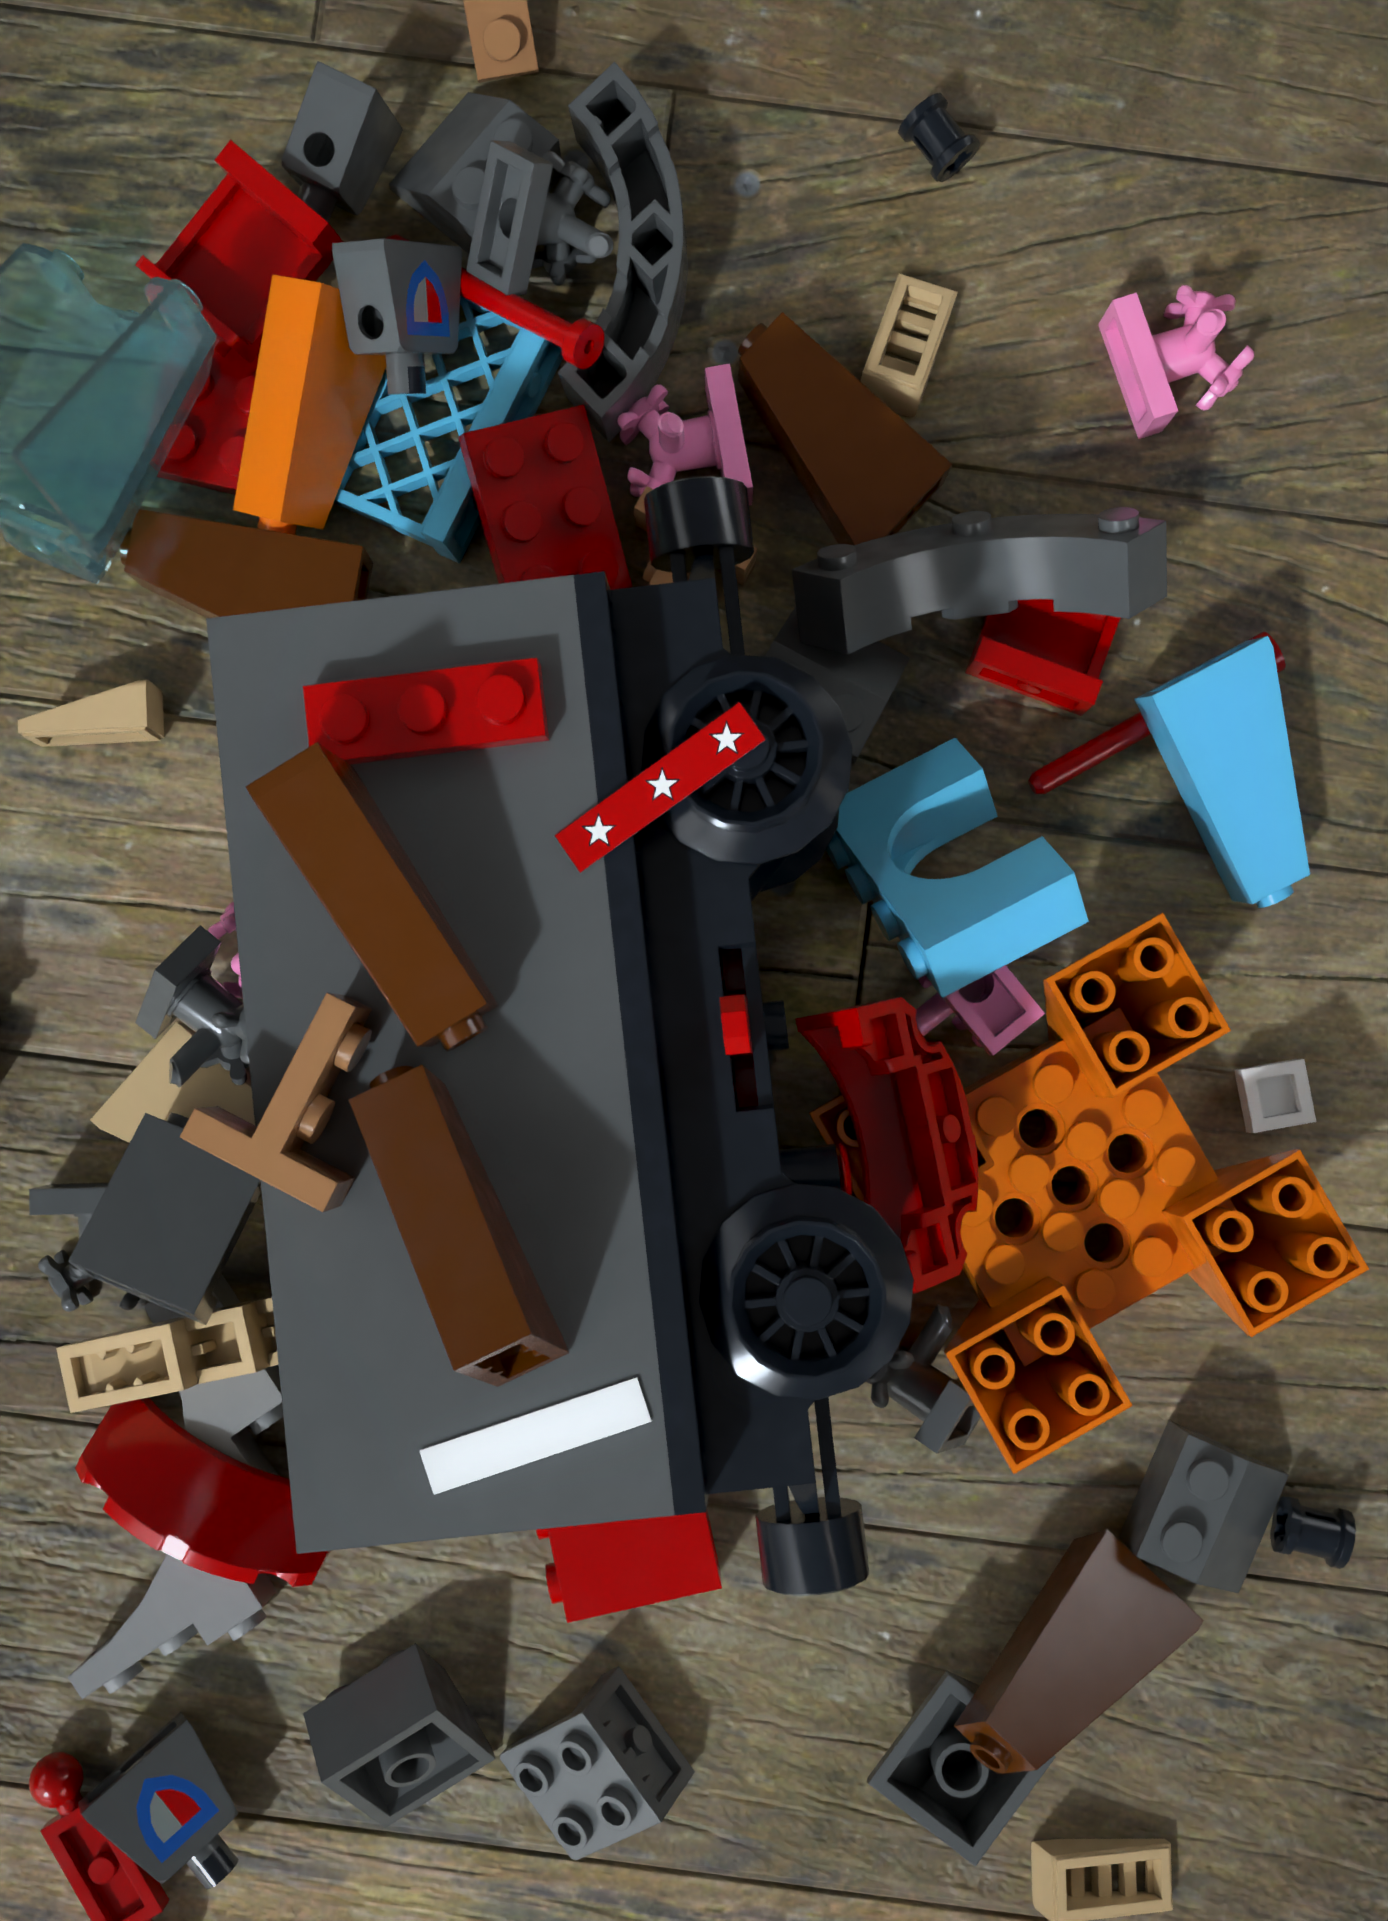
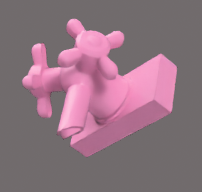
(1151, 362)
(689, 443)
(990, 1008)

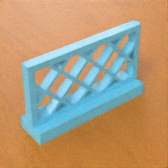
(512, 396)

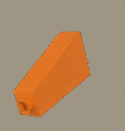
(303, 408)

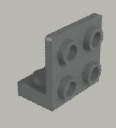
(600, 1768)

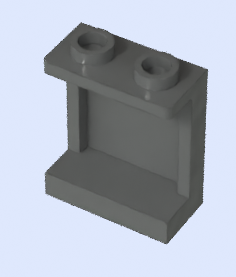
(167, 1220)

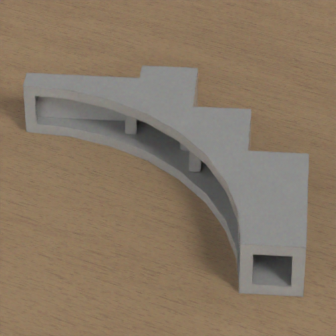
(180, 1596)

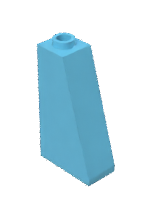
(1234, 768)

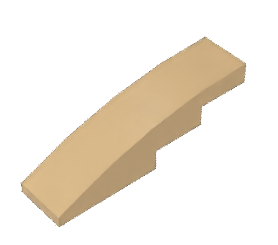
(169, 1356)

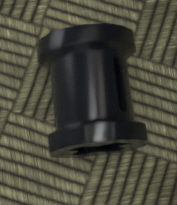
(938, 137)
(1313, 1531)

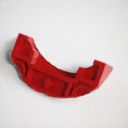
(908, 1128)
(194, 1498)

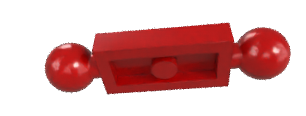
(98, 1871)

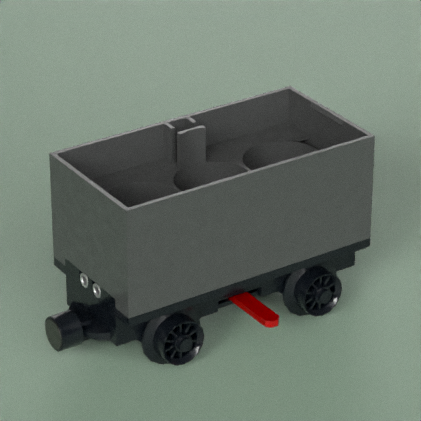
(613, 1080)

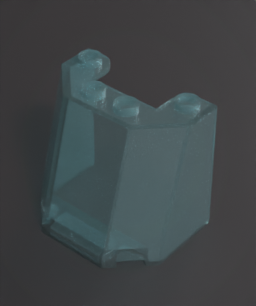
(88, 405)

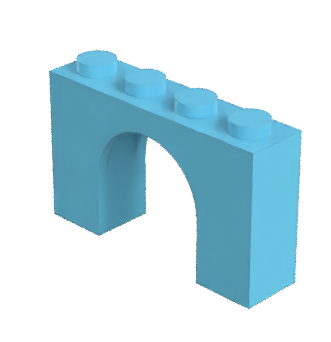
(957, 924)

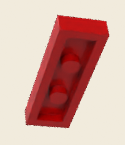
(429, 711)

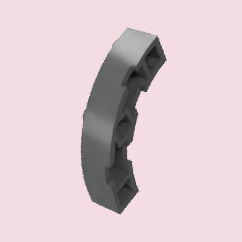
(652, 263)
(979, 568)

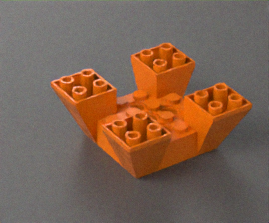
(1245, 1233)

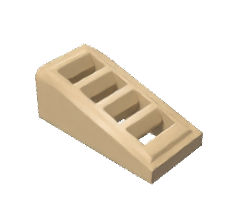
(895, 380)
(113, 716)
(1060, 1878)

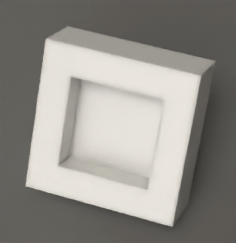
(1275, 1095)

